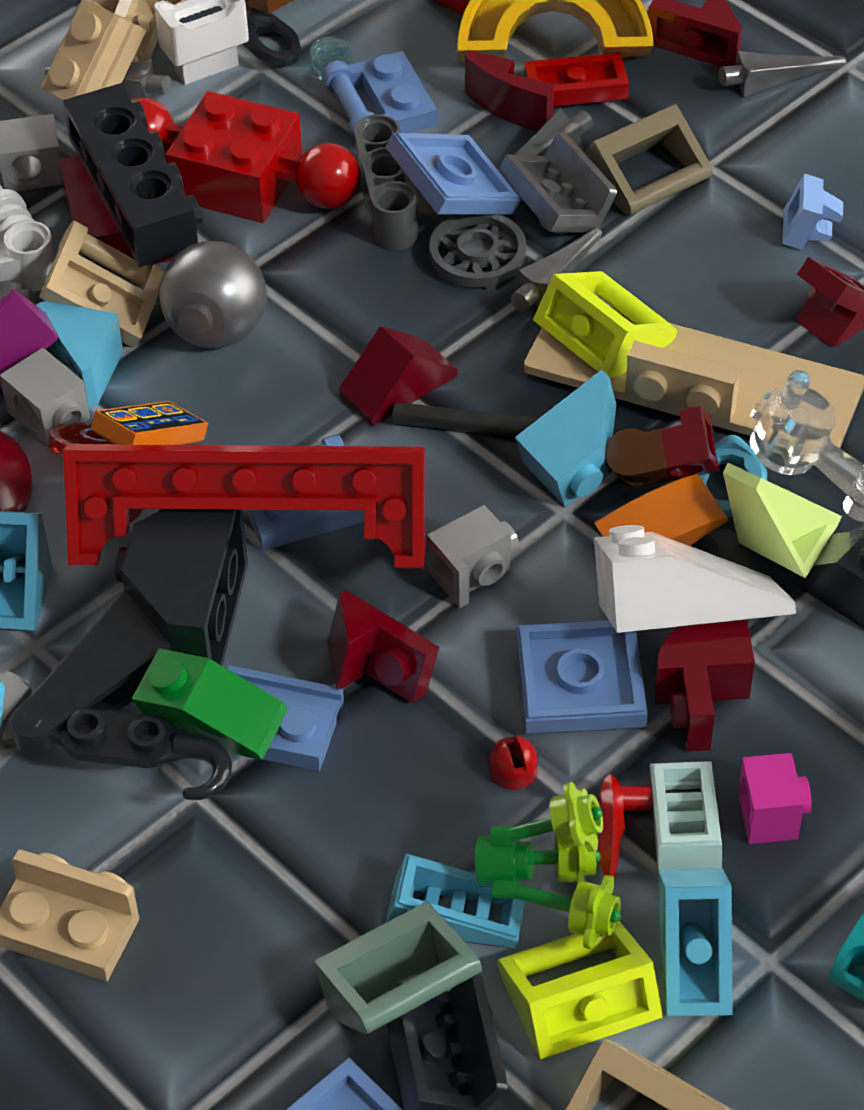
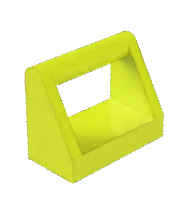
(593, 328)
(584, 1003)

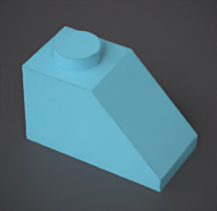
(571, 440)
(696, 941)

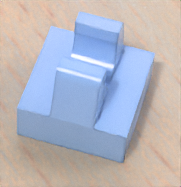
(806, 213)

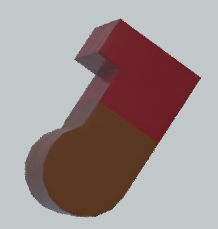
(664, 453)

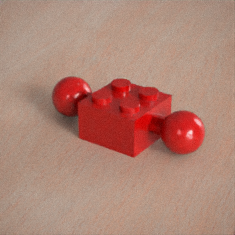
(245, 153)

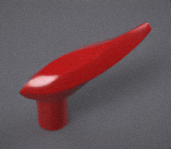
(613, 802)

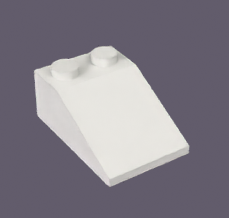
(665, 584)

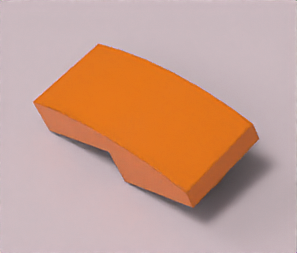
(676, 511)

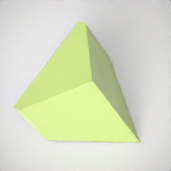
(778, 521)

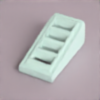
(685, 822)

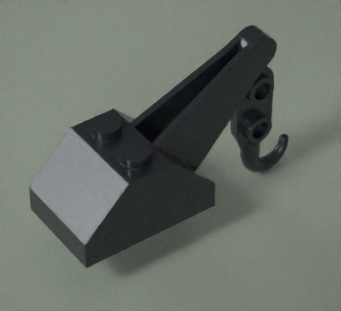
(178, 596)

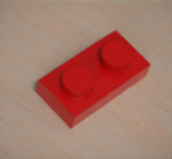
(582, 78)

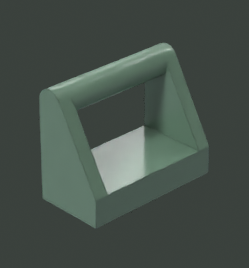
(408, 950)

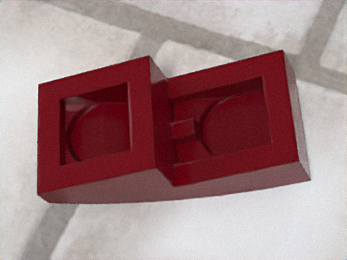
(512, 97)

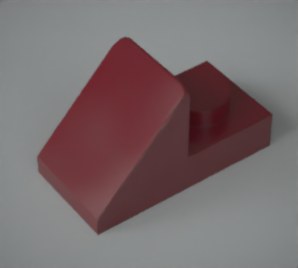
(702, 33)
(834, 303)
(378, 646)

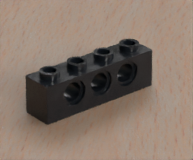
(132, 174)

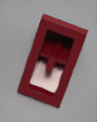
(392, 371)

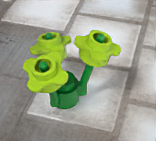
(506, 860)

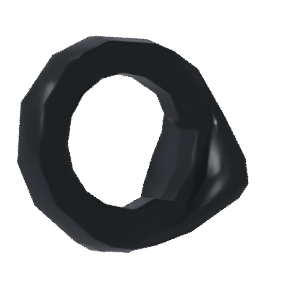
(267, 24)

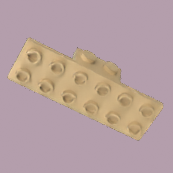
(702, 371)

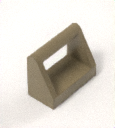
(664, 128)

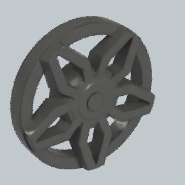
(477, 250)

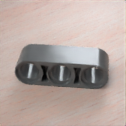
(385, 187)

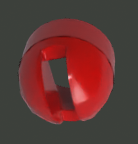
(501, 764)

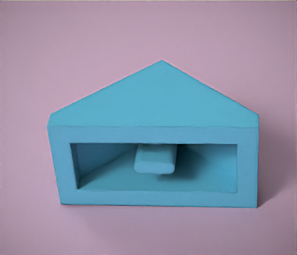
(86, 344)
(23, 569)

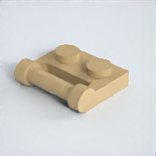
(87, 285)

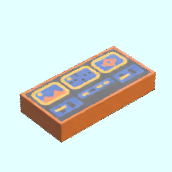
(149, 425)

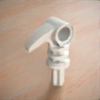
(24, 244)

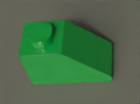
(210, 702)

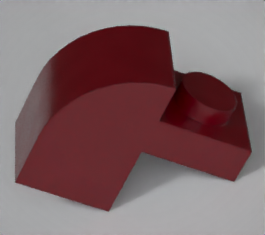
(702, 667)

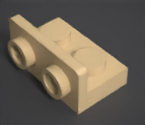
(67, 914)

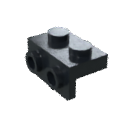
(448, 1051)

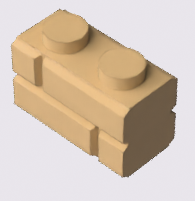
(93, 52)

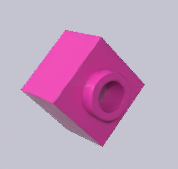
(772, 798)

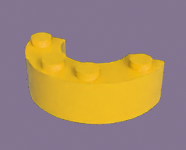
(614, 23)

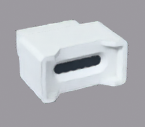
(201, 35)

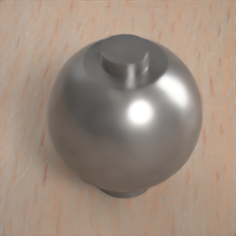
(212, 294)

